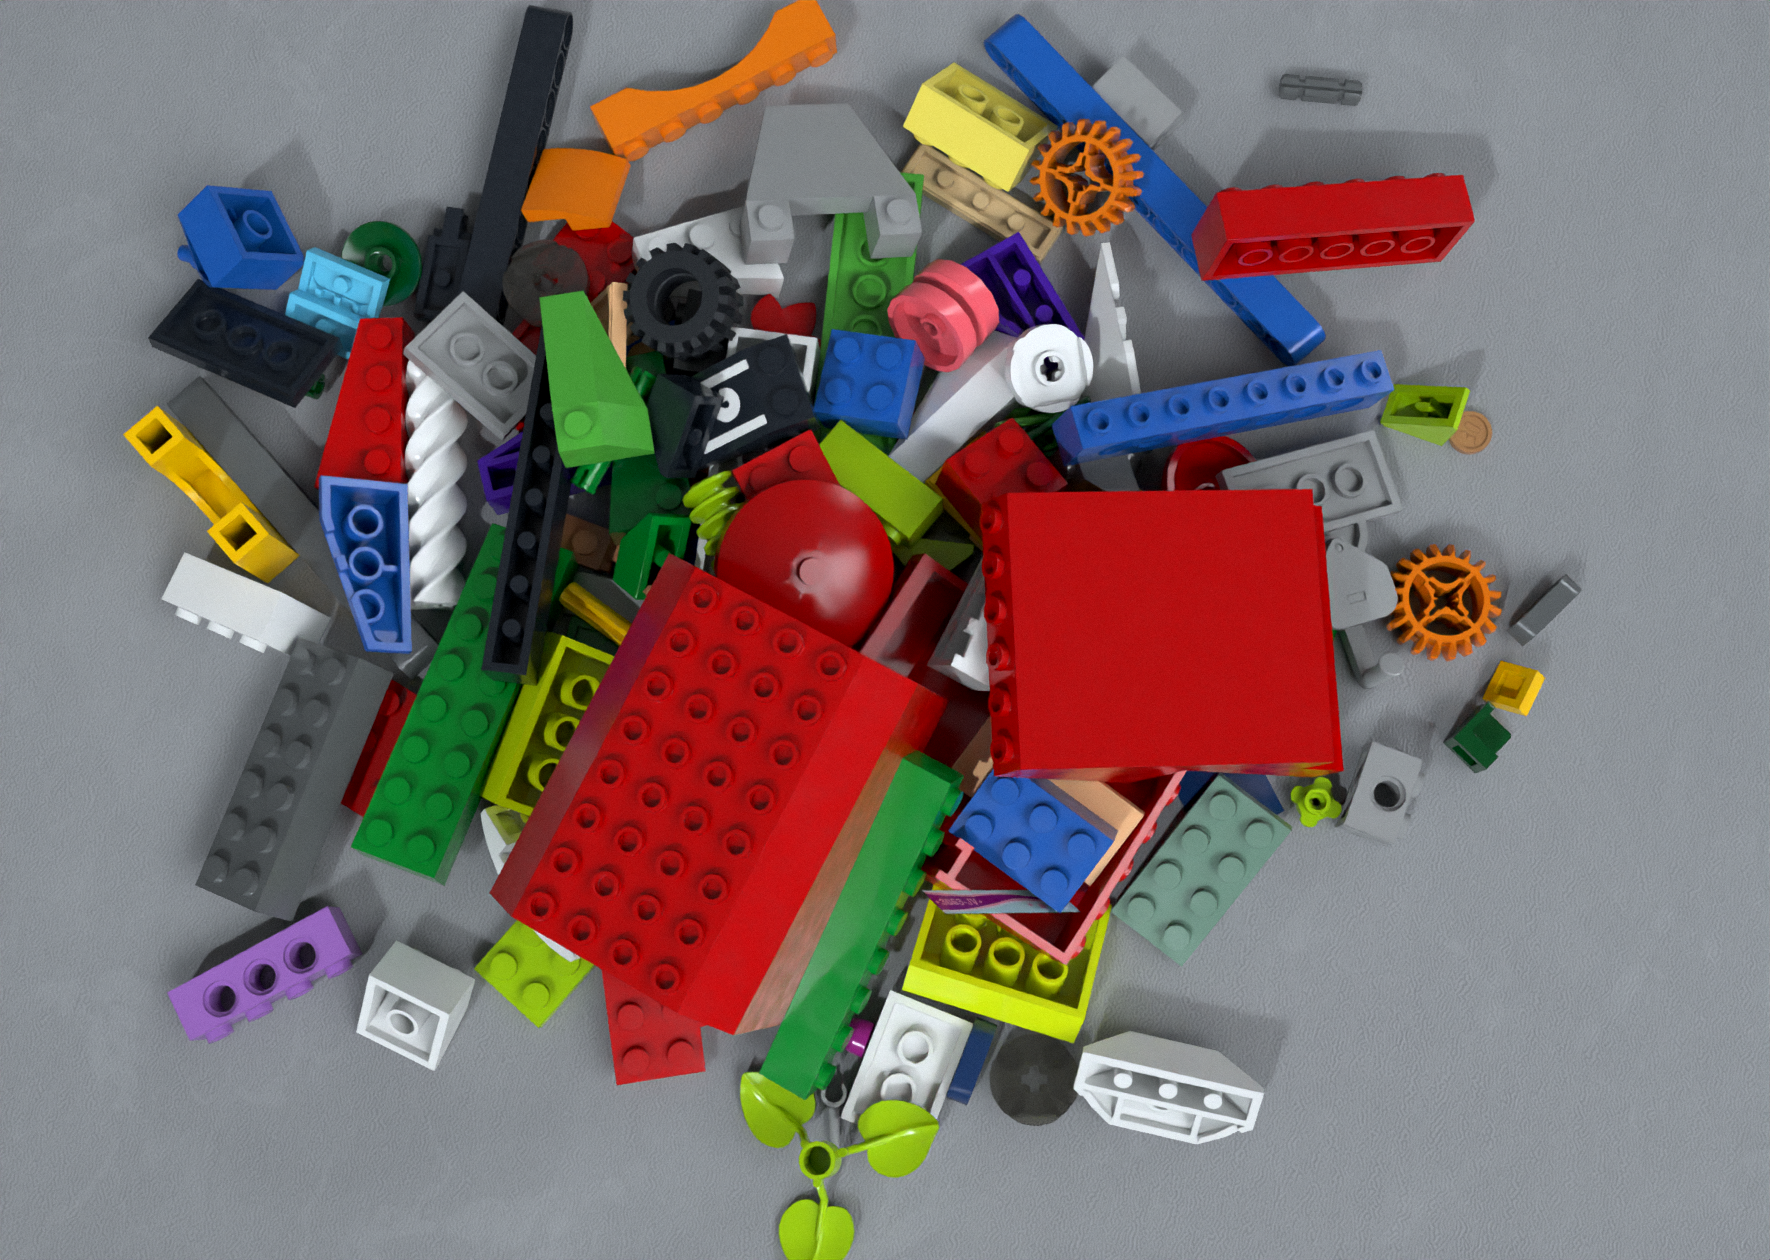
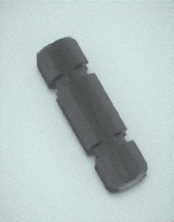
(1320, 89)

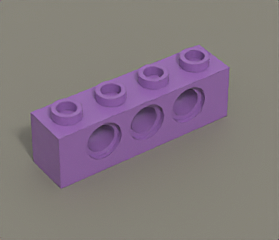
(200, 998)

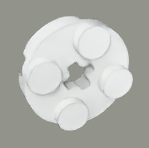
(1028, 354)

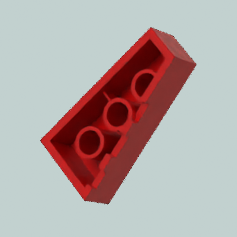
(369, 417)

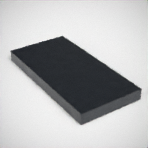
(246, 343)

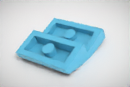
(336, 296)

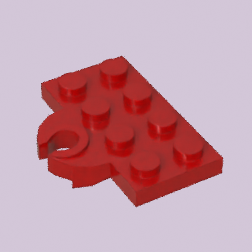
(649, 1037)

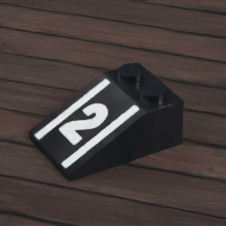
(761, 401)

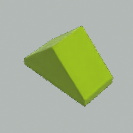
(1425, 411)
(948, 554)

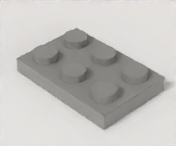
(476, 364)

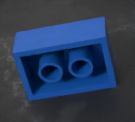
(1035, 835)

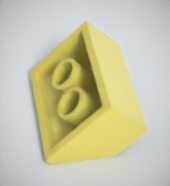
(978, 126)

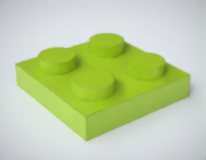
(531, 973)

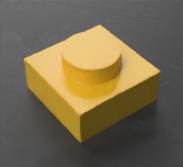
(1514, 688)

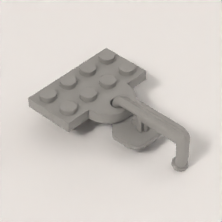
(1353, 489)

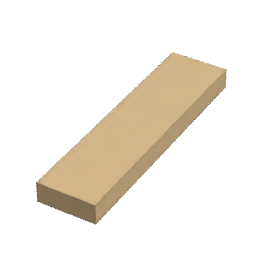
(979, 203)

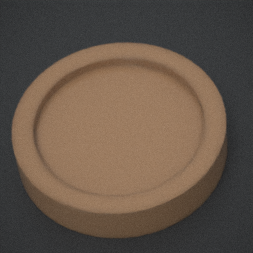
(1472, 433)

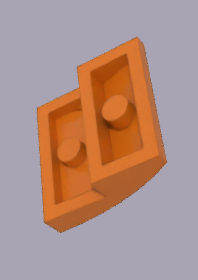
(576, 187)

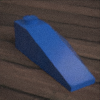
(370, 548)

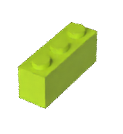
(895, 495)

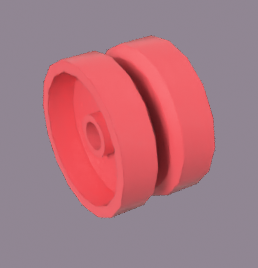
(945, 313)

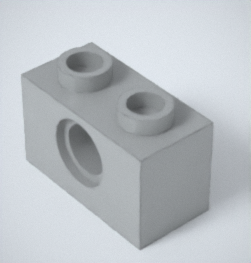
(1361, 812)

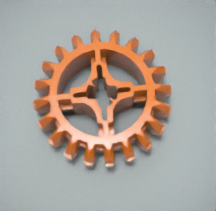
(1053, 171)
(1453, 613)

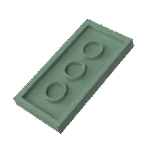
(1201, 869)

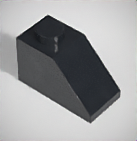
(681, 423)

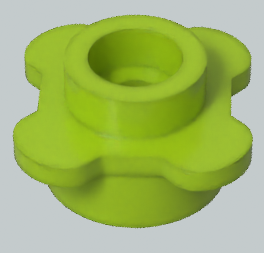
(1303, 800)

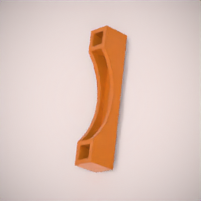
(642, 119)

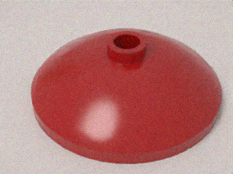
(1197, 462)

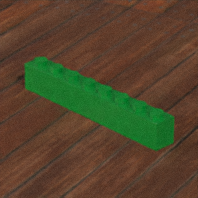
(862, 923)

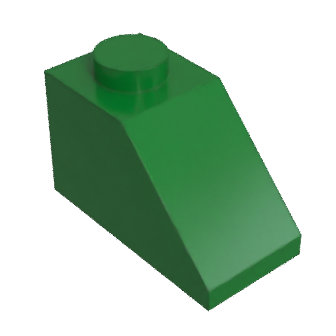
(646, 549)

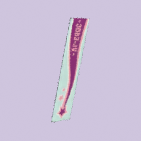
(991, 902)

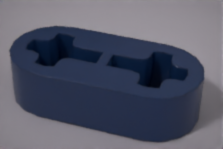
(971, 1061)

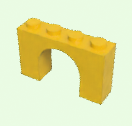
(237, 522)

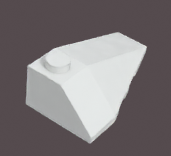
(1105, 334)
(958, 409)

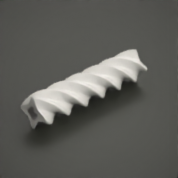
(434, 498)

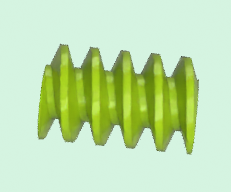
(711, 508)

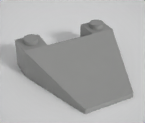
(823, 163)

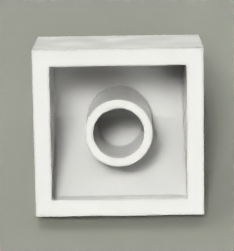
(414, 1004)

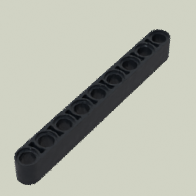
(516, 154)

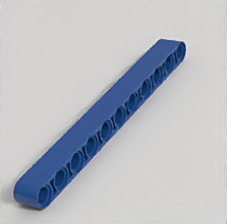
(1165, 200)

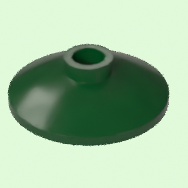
(375, 240)

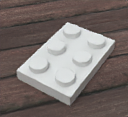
(908, 1057)

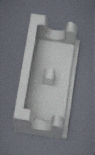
(1139, 102)

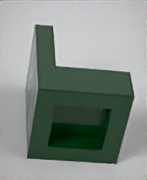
(1478, 738)

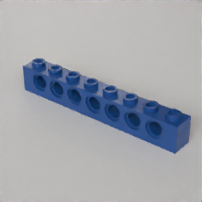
(1220, 407)

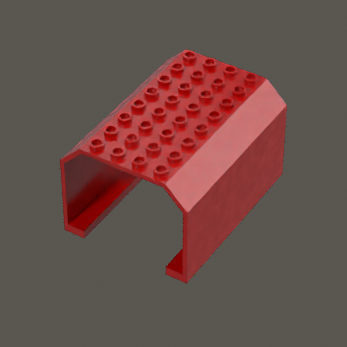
(714, 801)

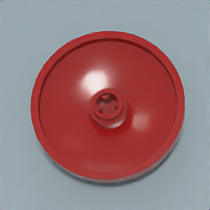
(810, 556)

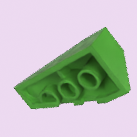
(591, 393)

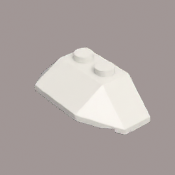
(1167, 1088)

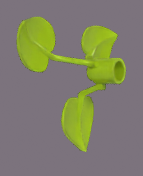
(896, 1141)

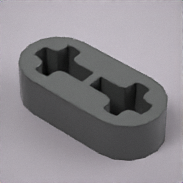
(1544, 610)

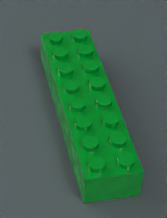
(449, 735)

